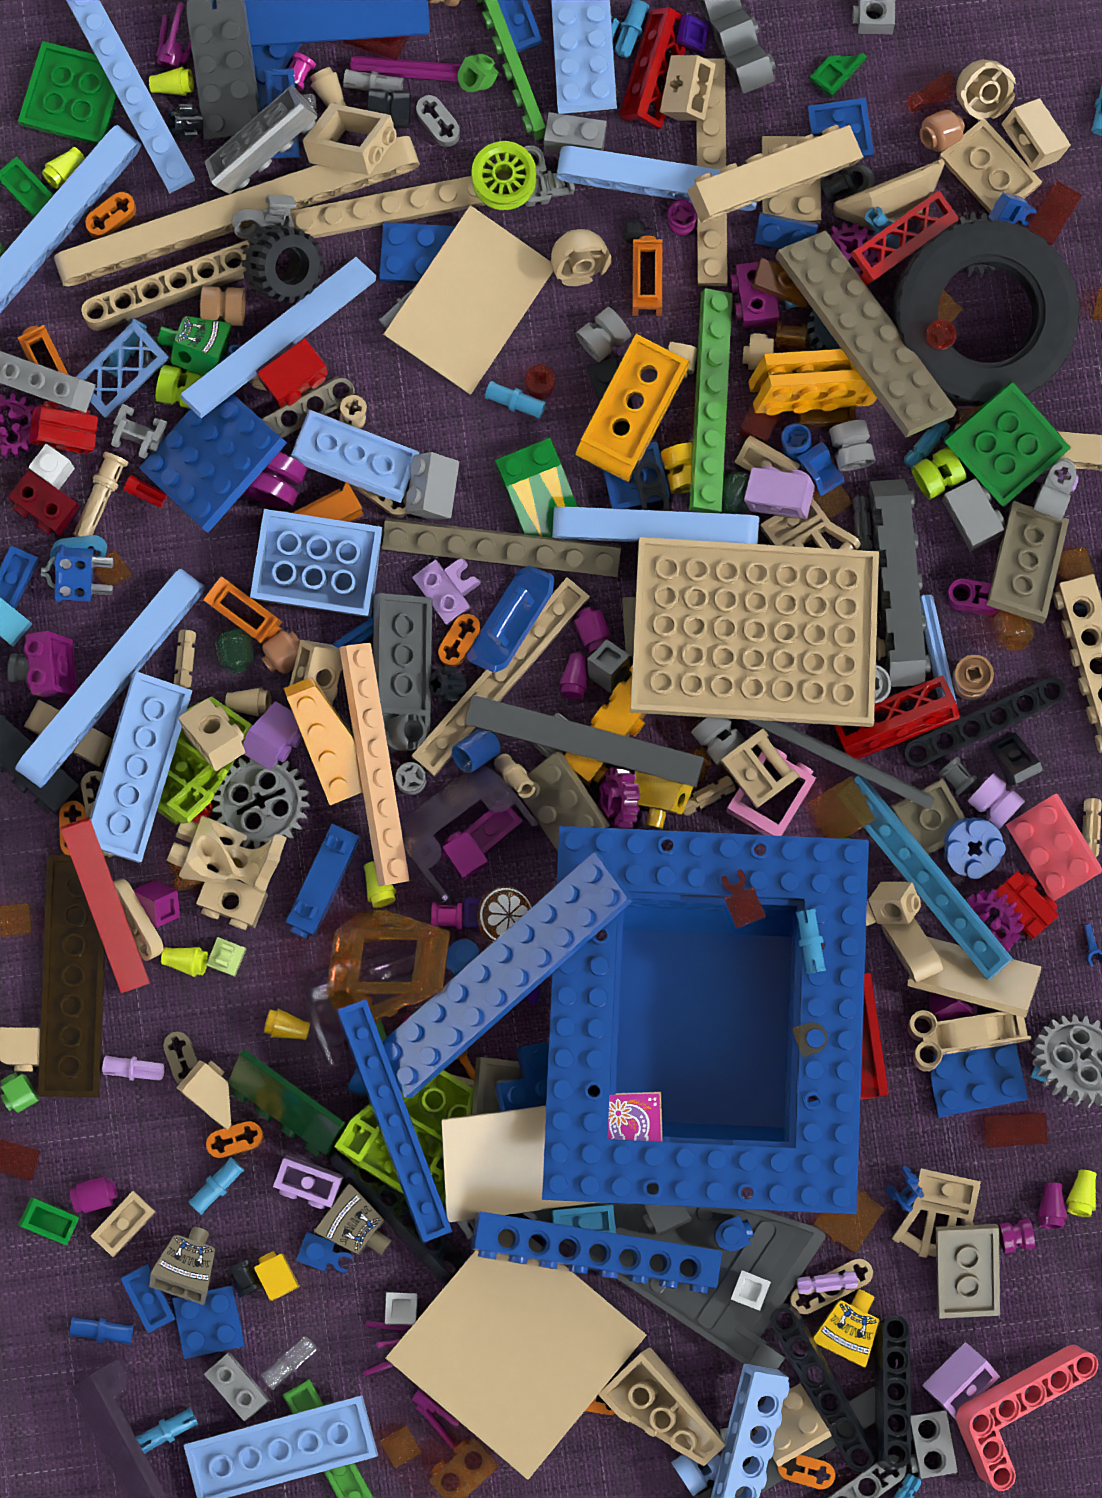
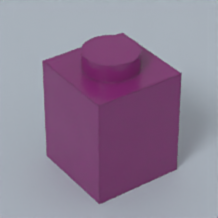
(464, 854)

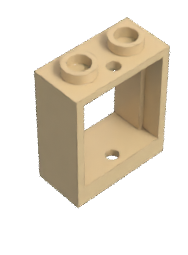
(322, 139)

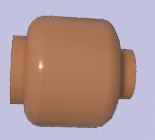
(941, 130)
(281, 652)

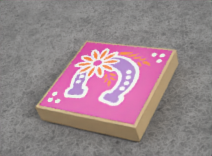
(635, 1116)

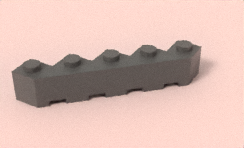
(738, 42)
(899, 582)

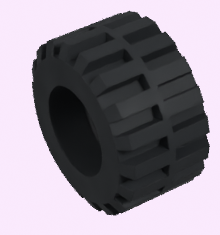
(262, 258)

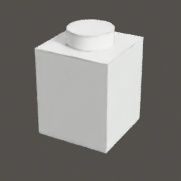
(52, 466)

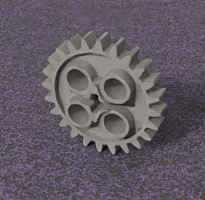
(250, 776)
(1080, 1050)

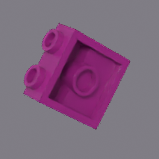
(50, 665)

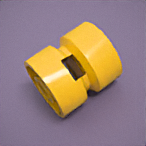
(679, 462)

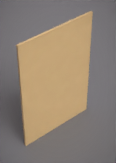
(469, 300)
(495, 1164)

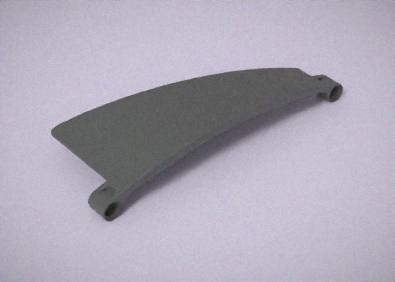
(776, 1254)

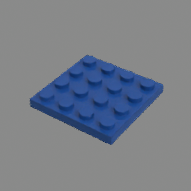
(212, 459)

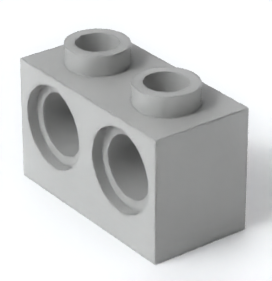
(882, 25)
(237, 1387)
(939, 1442)

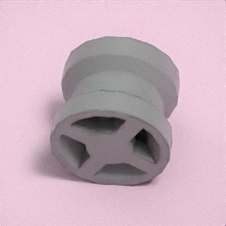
(406, 775)

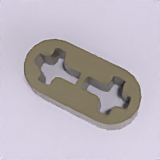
(173, 1057)

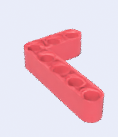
(1015, 1406)

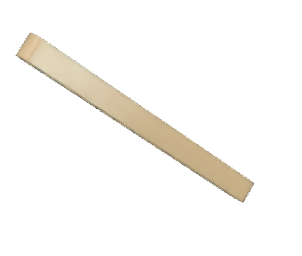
(215, 216)

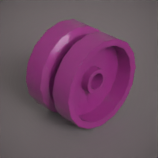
(276, 482)

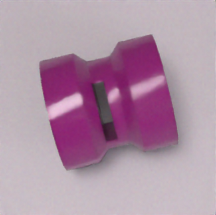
(681, 211)
(1019, 1235)

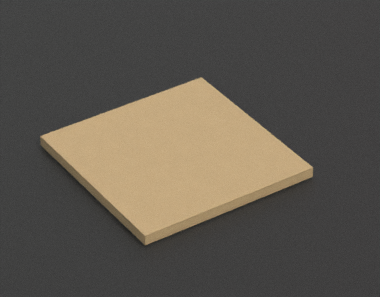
(516, 1352)

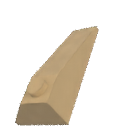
(659, 1404)

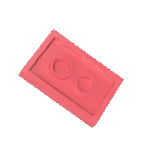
(1054, 847)

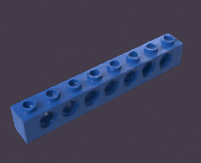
(704, 1261)

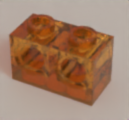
(469, 1478)

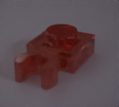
(937, 90)
(743, 903)

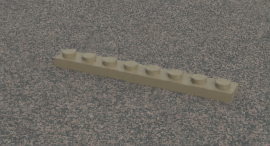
(501, 547)

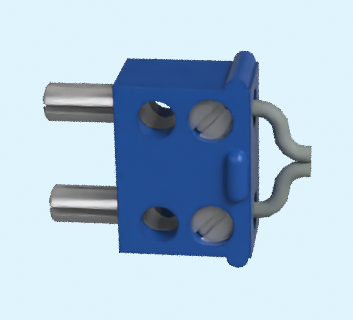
(75, 574)

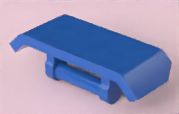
(511, 619)

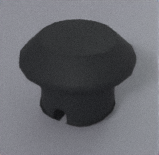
(633, 231)

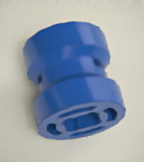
(796, 441)

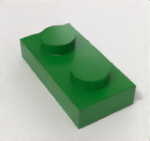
(24, 186)

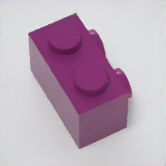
(754, 306)

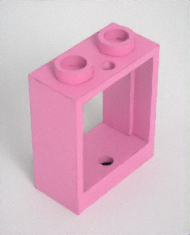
(762, 823)

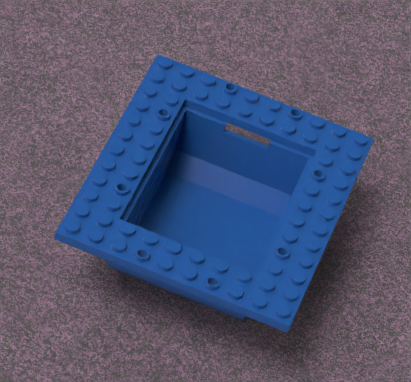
(708, 1021)

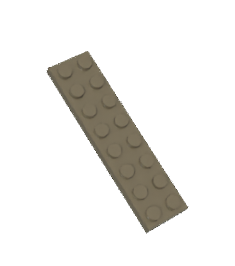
(865, 333)

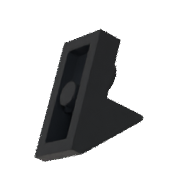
(1015, 759)

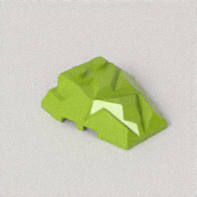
(191, 779)
(438, 1100)

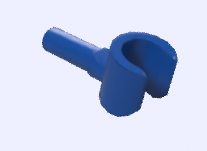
(1092, 946)

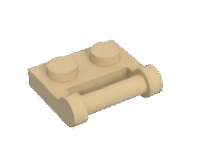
(751, 773)

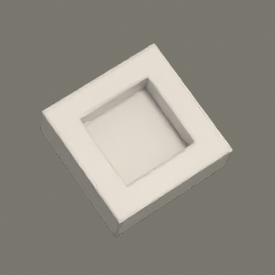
(750, 1290)
(401, 1308)

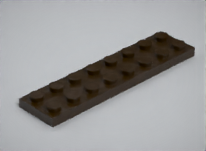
(70, 988)

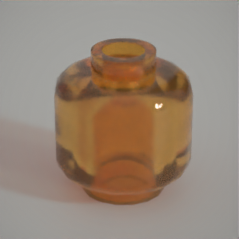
(1012, 630)

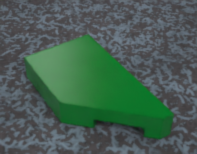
(835, 72)

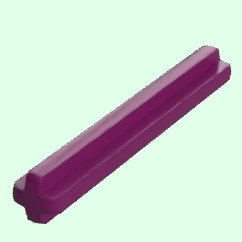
(406, 68)

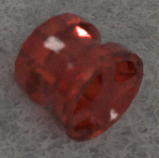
(947, 331)
(540, 387)

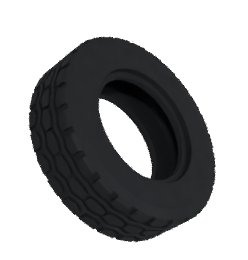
(1032, 264)

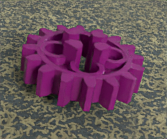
(18, 411)
(1007, 918)

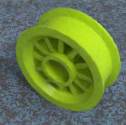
(519, 155)

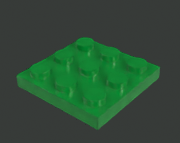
(68, 95)
(1007, 443)

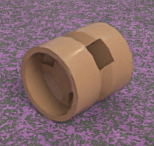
(223, 306)
(972, 677)

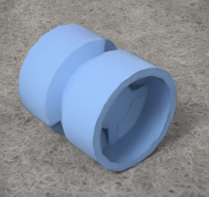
(692, 1476)

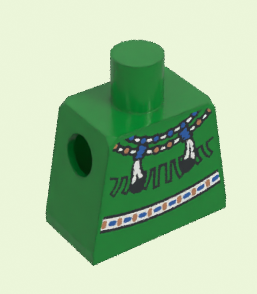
(197, 343)

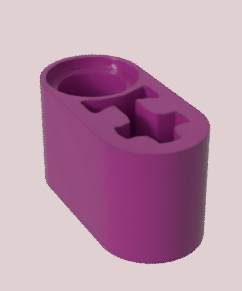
(971, 587)

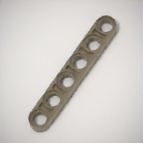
(323, 391)

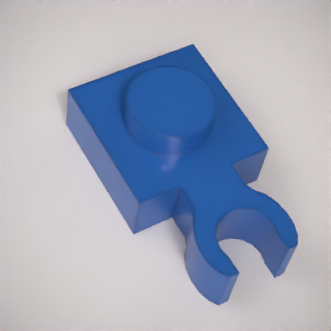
(1011, 209)
(319, 1252)

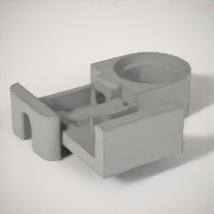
(546, 183)
(276, 213)

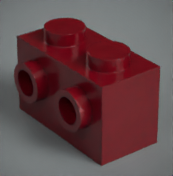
(43, 503)

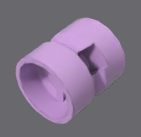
(996, 801)

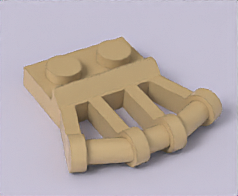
(798, 531)
(942, 1195)

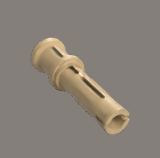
(104, 484)

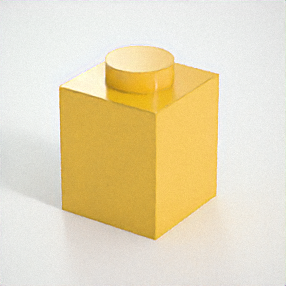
(276, 1275)

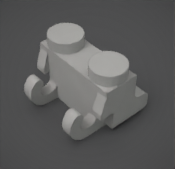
(137, 433)

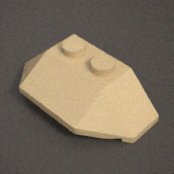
(893, 196)

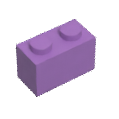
(272, 736)

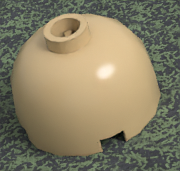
(985, 89)
(579, 256)

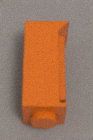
(647, 244)
(35, 334)
(336, 506)
(266, 630)

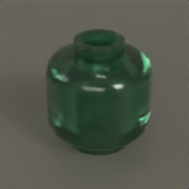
(734, 492)
(234, 650)

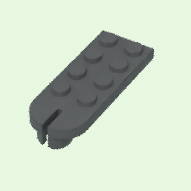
(223, 65)
(403, 667)

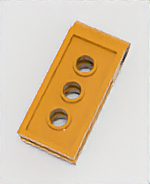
(808, 382)
(623, 453)

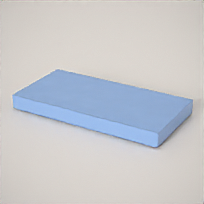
(354, 456)

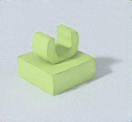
(226, 956)

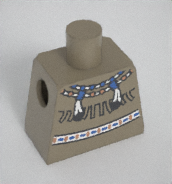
(353, 1224)
(185, 1267)

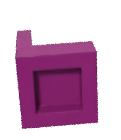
(159, 902)
(949, 1008)

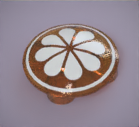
(500, 910)

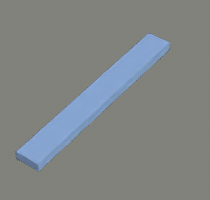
(278, 337)

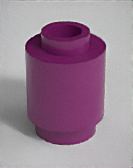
(592, 628)
(93, 1194)

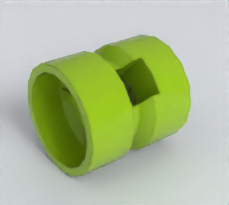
(173, 383)
(929, 477)

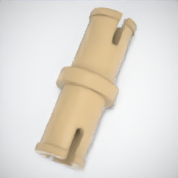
(514, 775)

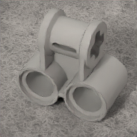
(1054, 492)

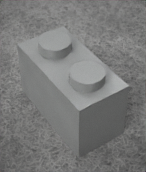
(573, 131)
(432, 486)
(973, 514)

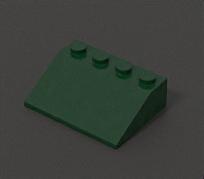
(286, 1103)

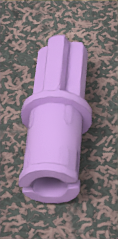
(132, 1068)

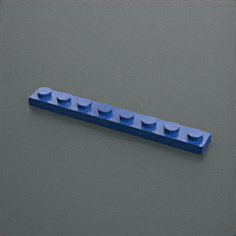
(394, 1121)

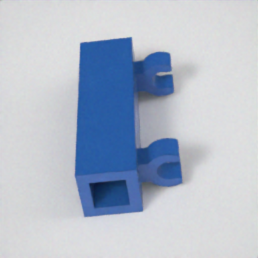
(322, 882)

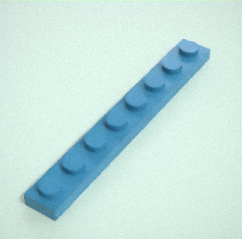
(933, 886)

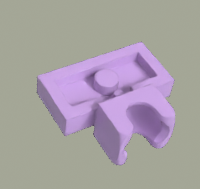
(446, 588)

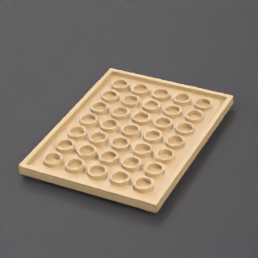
(755, 632)

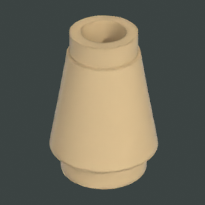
(327, 87)
(249, 702)

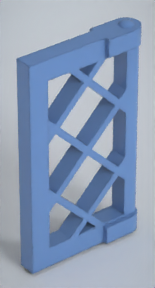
(143, 373)

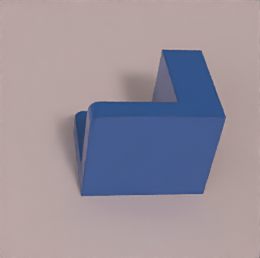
(819, 467)

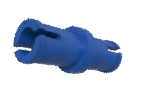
(101, 1330)

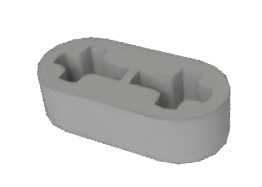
(432, 125)

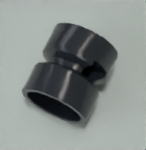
(396, 105)

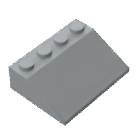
(260, 140)

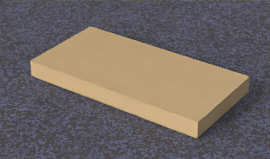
(961, 979)

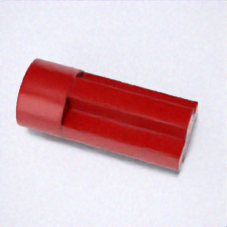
(145, 491)

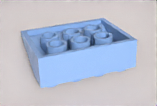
(316, 563)

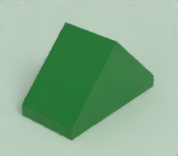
(48, 1221)

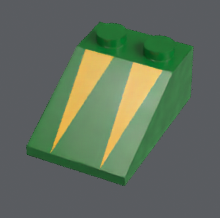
(535, 486)

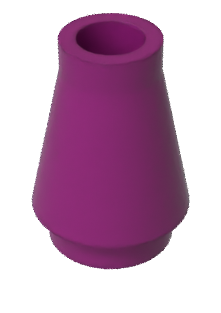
(574, 679)
(1052, 1207)

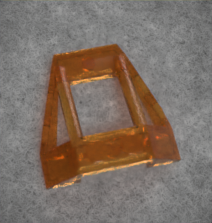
(346, 957)

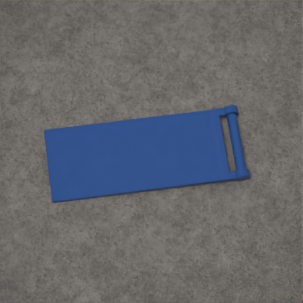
(333, 20)

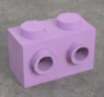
(779, 492)
(308, 1181)
(959, 1379)

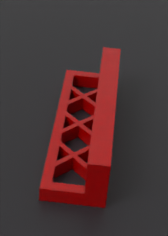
(648, 65)
(905, 248)
(904, 724)
(872, 1069)

